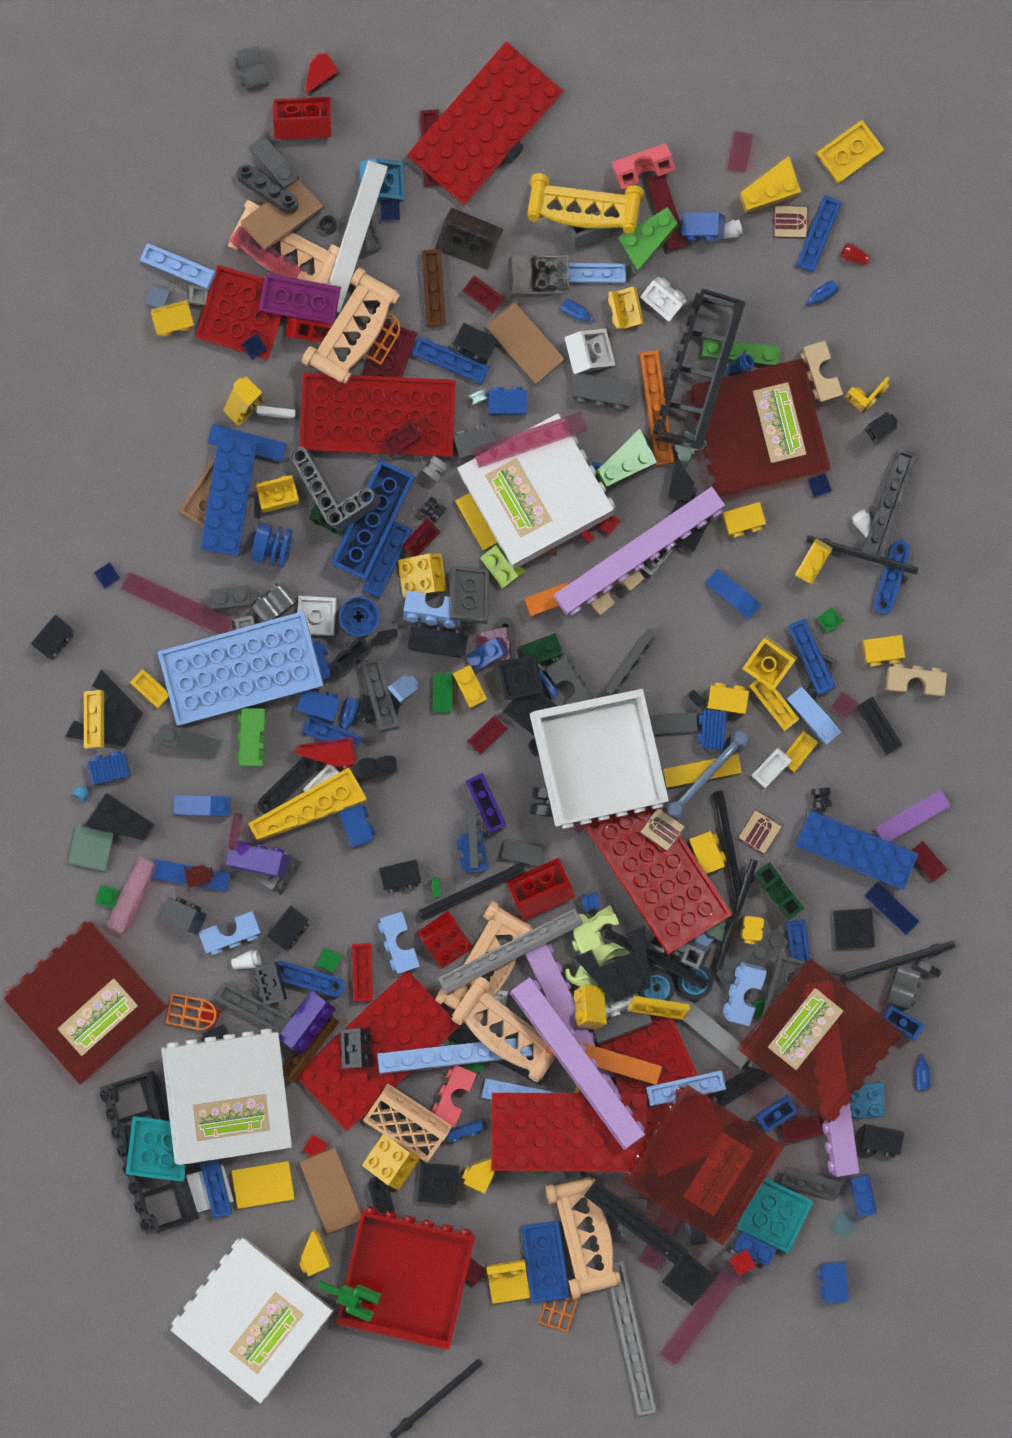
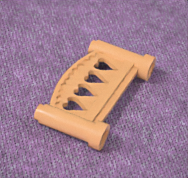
(306, 250)
(366, 290)
(499, 923)
(478, 1000)
(587, 1279)

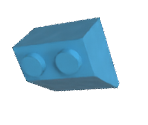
(393, 182)

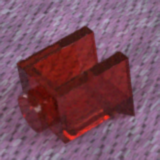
(198, 875)

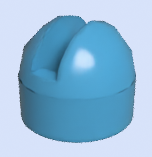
(81, 793)

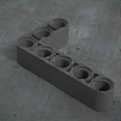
(326, 493)

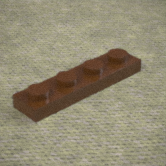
(433, 288)
(297, 1062)

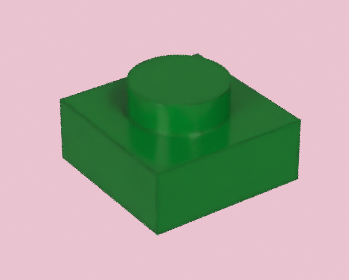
(829, 620)
(107, 896)

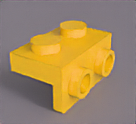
(625, 308)
(277, 493)

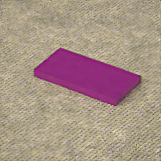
(300, 298)

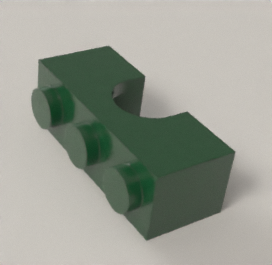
(778, 891)

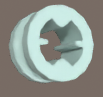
(478, 397)

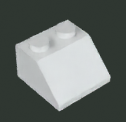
(589, 351)

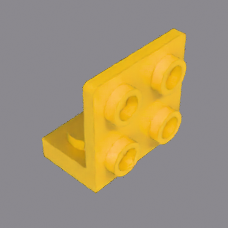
(857, 396)
(422, 574)
(390, 1162)
(508, 1281)

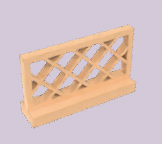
(414, 1114)

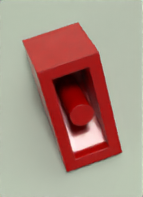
(320, 72)

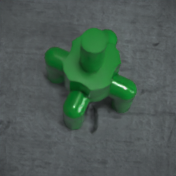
(352, 1298)

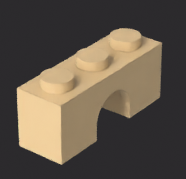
(824, 388)
(605, 602)
(933, 681)

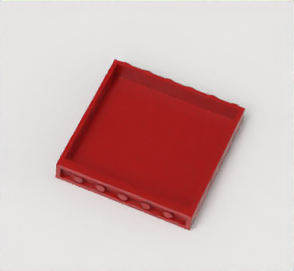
(415, 1269)

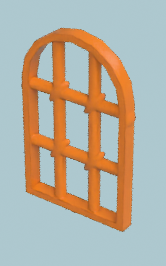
(381, 345)
(184, 1016)
(562, 1312)

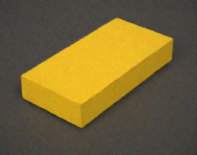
(150, 688)
(800, 750)

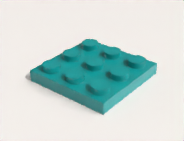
(152, 1150)
(775, 1215)

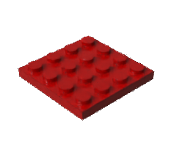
(234, 314)

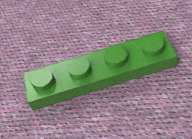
(760, 353)

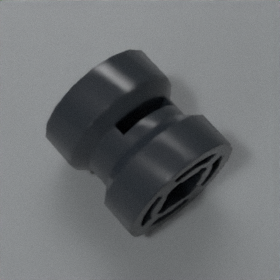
(433, 509)
(821, 797)

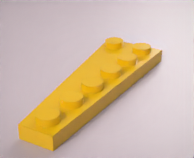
(316, 803)

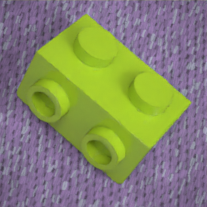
(500, 567)

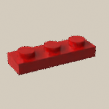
(362, 972)

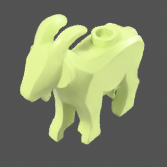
(589, 937)

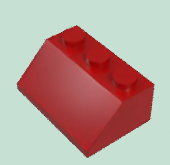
(302, 118)
(541, 889)

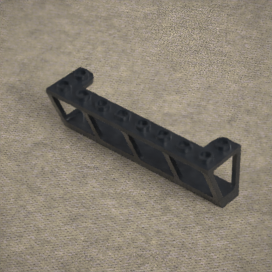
(716, 376)
(156, 1110)

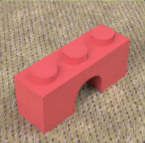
(654, 159)
(458, 1079)

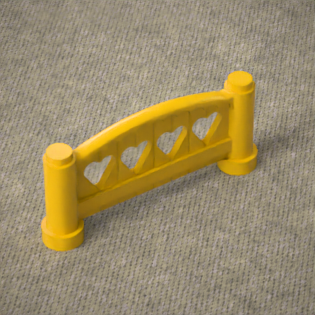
(543, 195)

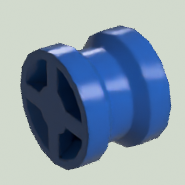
(591, 902)

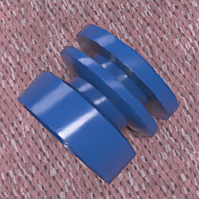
(271, 545)
(365, 607)

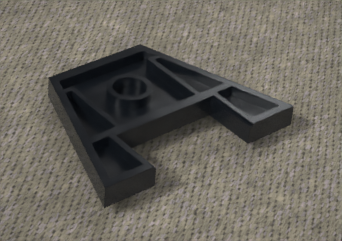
(120, 714)
(623, 975)

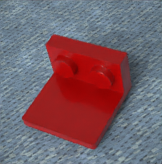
(444, 939)

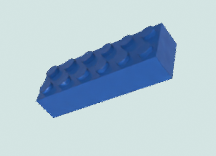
(228, 495)
(368, 534)
(856, 849)

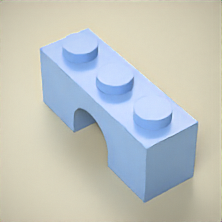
(418, 611)
(214, 940)
(402, 959)
(747, 977)

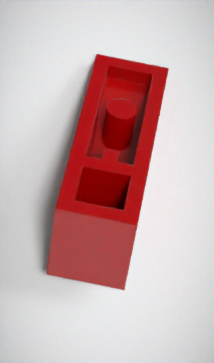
(308, 329)
(332, 752)

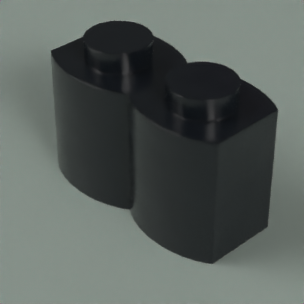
(356, 652)
(383, 765)

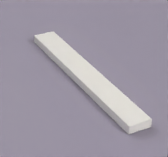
(357, 228)

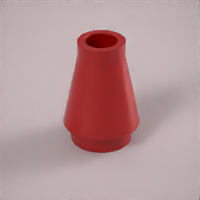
(854, 254)

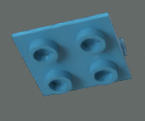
(868, 1101)

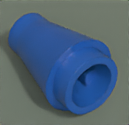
(741, 364)

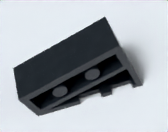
(120, 819)

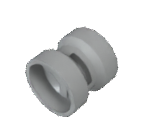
(435, 469)

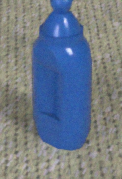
(823, 293)
(576, 311)
(548, 684)
(349, 713)
(922, 1074)

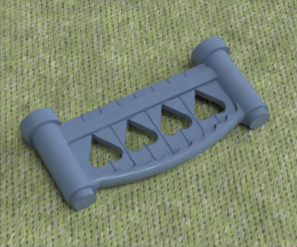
(738, 741)

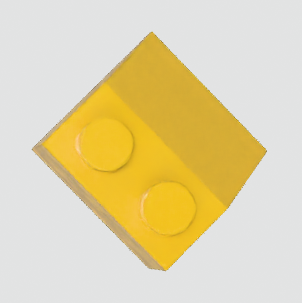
(769, 663)
(479, 1175)
(315, 1255)

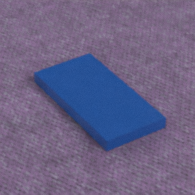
(545, 1261)

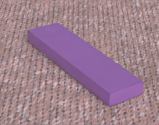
(913, 816)

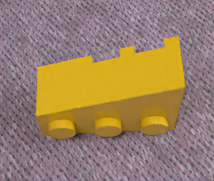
(771, 188)
(243, 400)

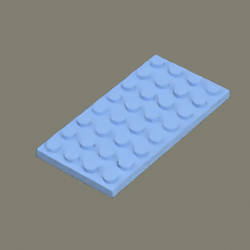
(240, 668)

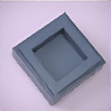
(157, 297)

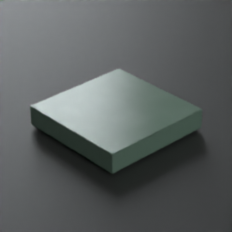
(91, 848)

